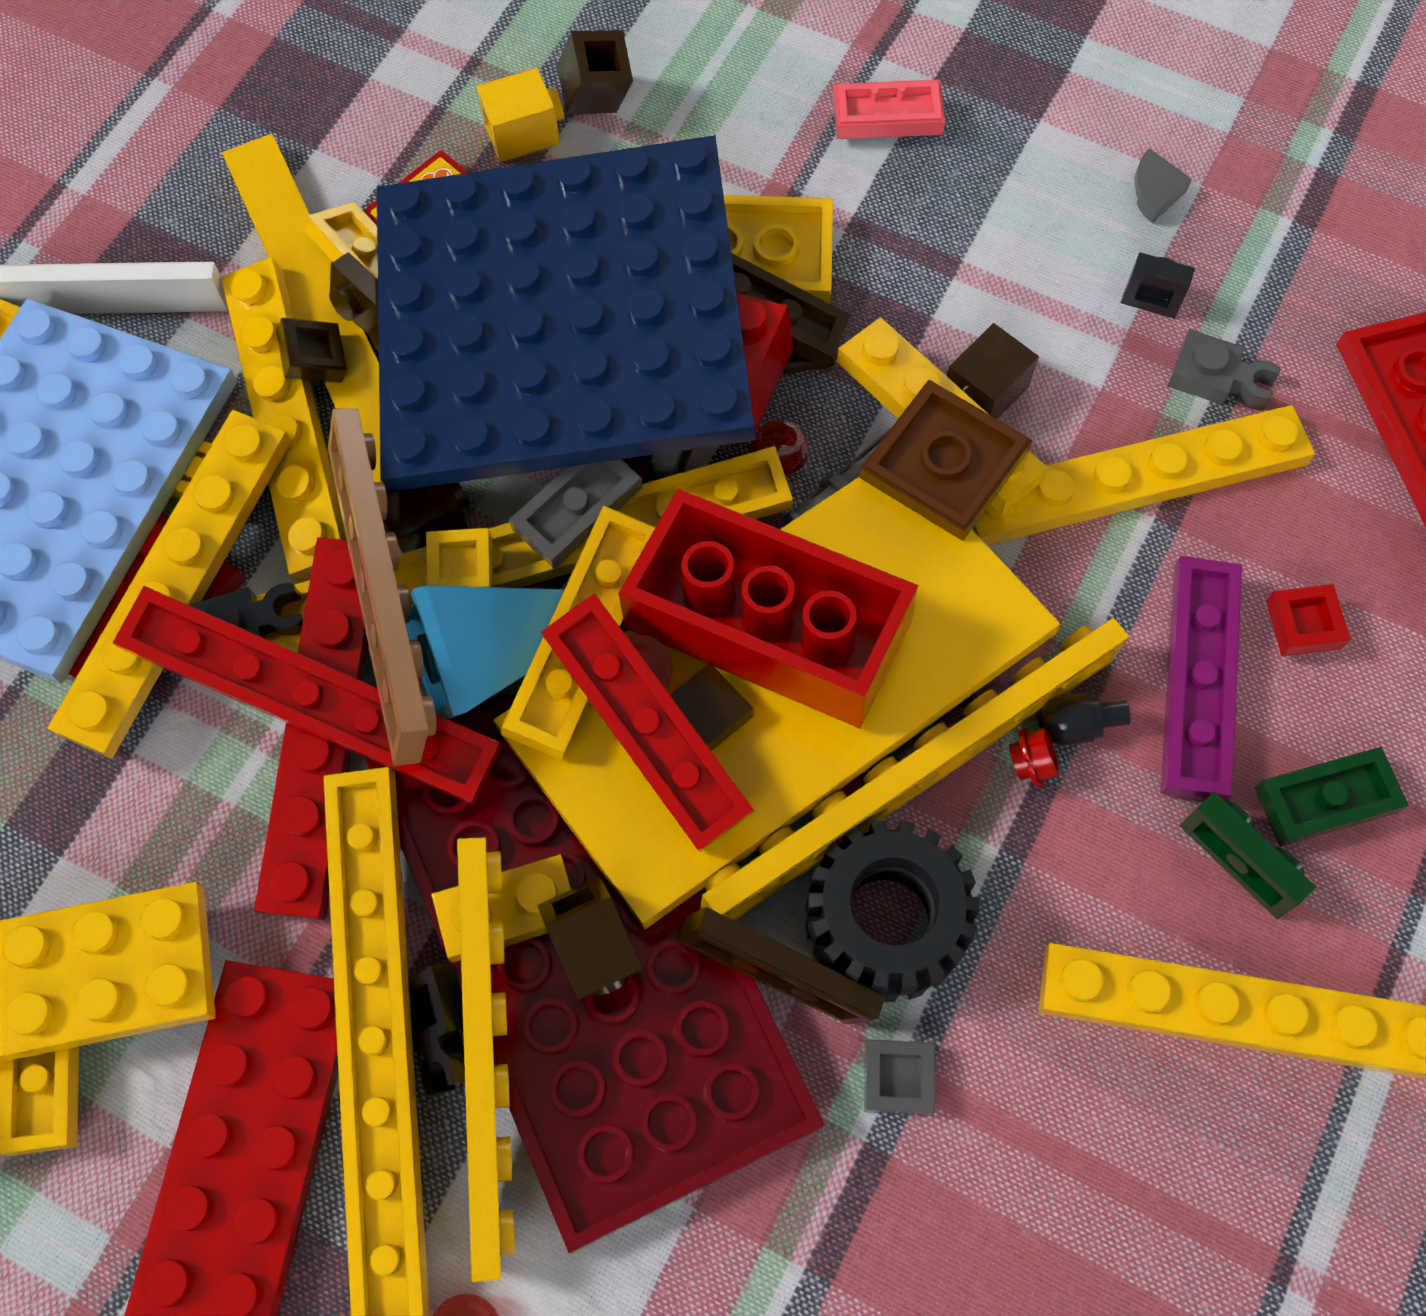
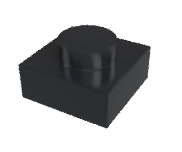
(1157, 285)

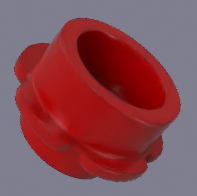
(1034, 756)

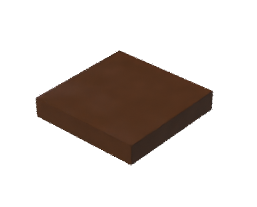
(945, 459)

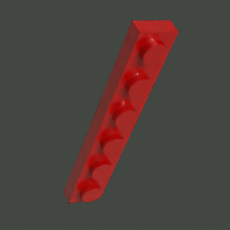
(297, 691)
(295, 850)

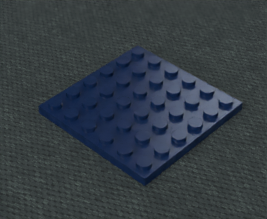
(557, 316)

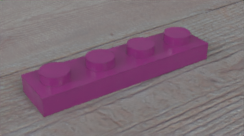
(1202, 679)

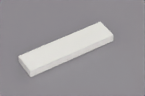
(116, 287)

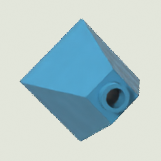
(476, 639)

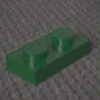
(1330, 796)
(1263, 870)

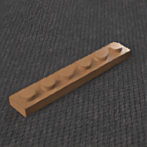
(383, 603)

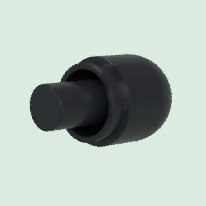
(1081, 717)

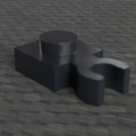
(256, 616)
(436, 1027)

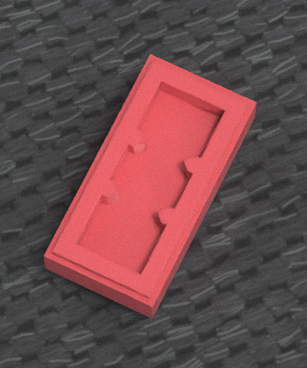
(888, 109)

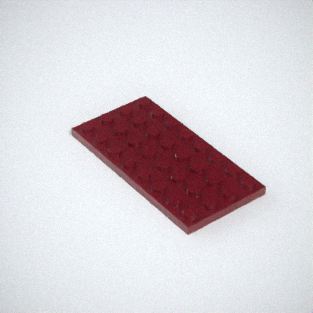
(622, 1090)

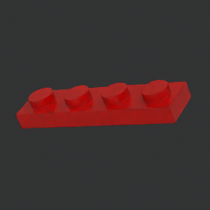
(647, 722)

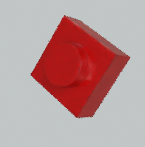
(1307, 620)

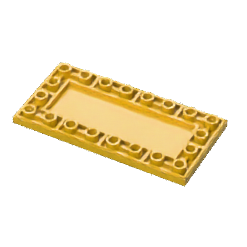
(789, 758)

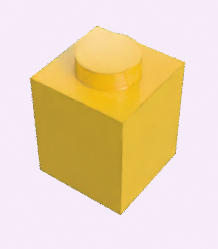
(520, 114)

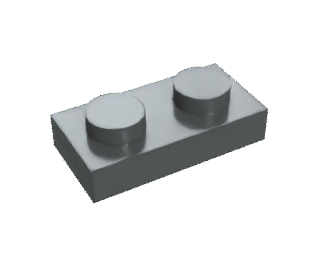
(569, 505)

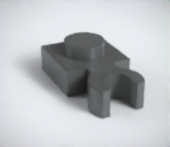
(1214, 369)

